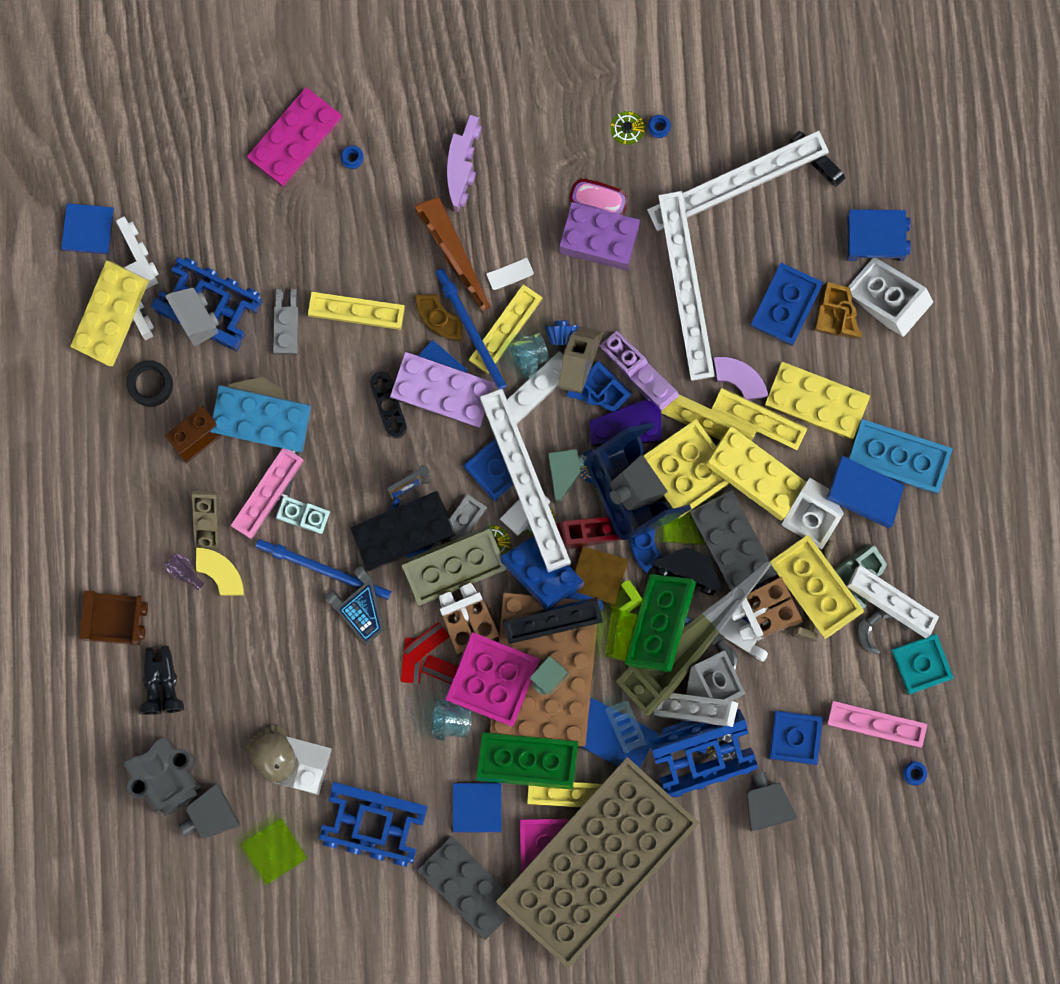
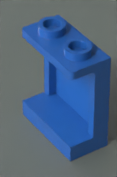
(877, 234)

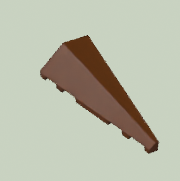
(440, 227)

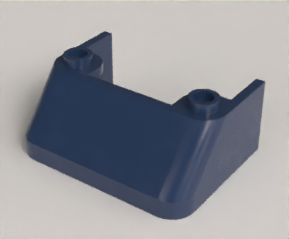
(606, 464)

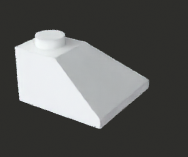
(813, 514)
(309, 766)

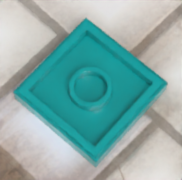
(922, 664)

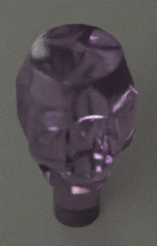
(183, 570)

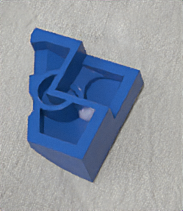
(603, 389)

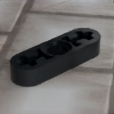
(823, 165)
(388, 423)

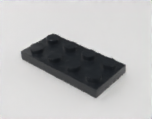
(402, 531)

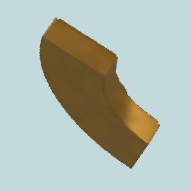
(437, 318)

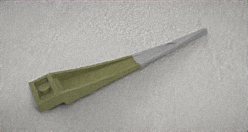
(651, 687)

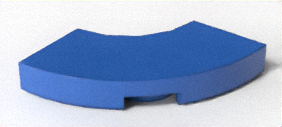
(645, 550)

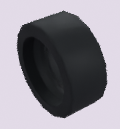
(167, 384)

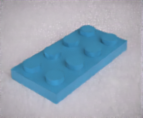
(261, 418)
(901, 456)

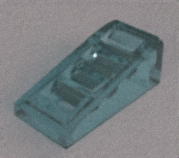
(637, 731)

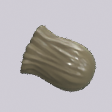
(269, 749)

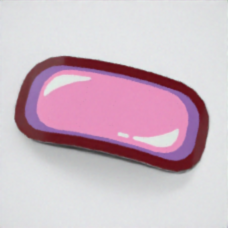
(599, 196)

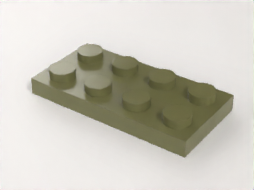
(453, 565)

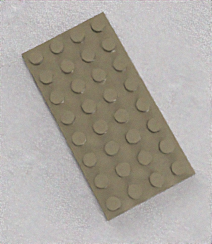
(597, 862)

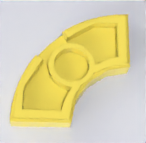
(221, 571)

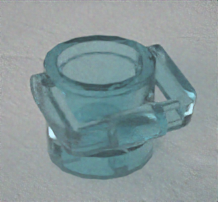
(529, 353)
(450, 720)

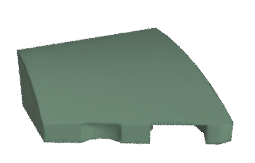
(866, 557)

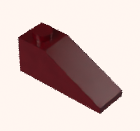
(586, 532)

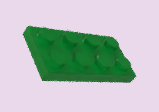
(660, 623)
(527, 761)

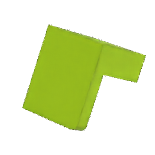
(628, 598)

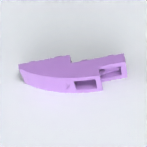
(459, 171)
(638, 371)

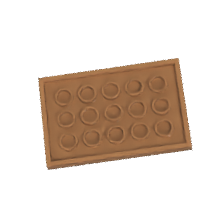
(566, 711)

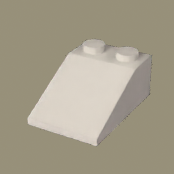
(890, 296)

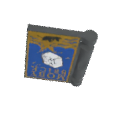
(409, 483)

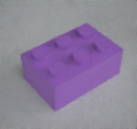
(599, 236)

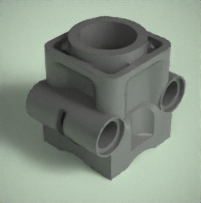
(165, 782)

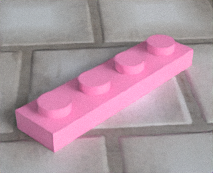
(267, 493)
(877, 724)

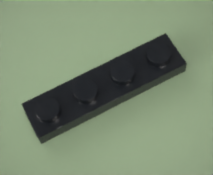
(553, 620)

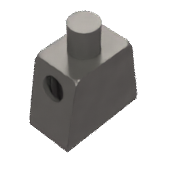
(637, 485)
(767, 804)
(210, 815)

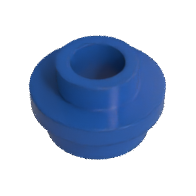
(659, 119)
(352, 150)
(922, 773)

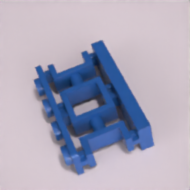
(217, 287)
(697, 737)
(377, 806)

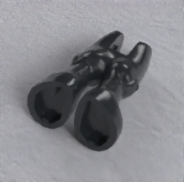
(156, 674)

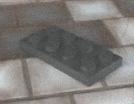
(731, 540)
(466, 886)

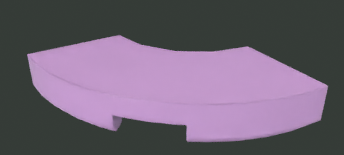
(741, 376)

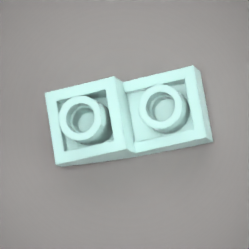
(302, 515)

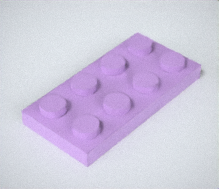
(441, 389)

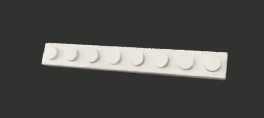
(748, 176)
(686, 286)
(525, 480)

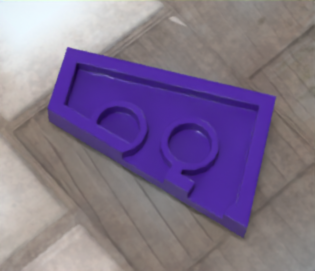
(640, 413)

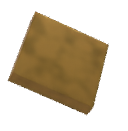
(601, 574)

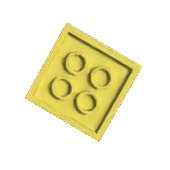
(682, 467)

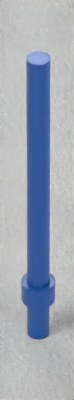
(450, 291)
(280, 552)

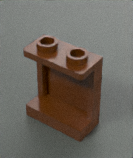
(193, 434)
(113, 618)

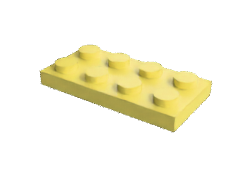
(109, 313)
(817, 401)
(755, 473)
(816, 586)

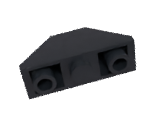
(690, 565)

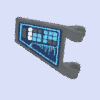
(361, 608)

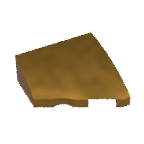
(836, 312)

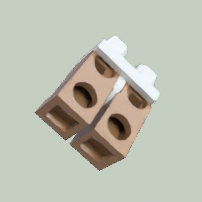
(464, 613)
(761, 617)

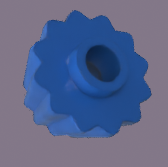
(560, 332)

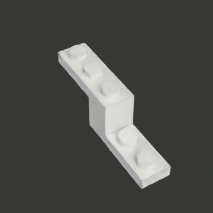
(141, 268)

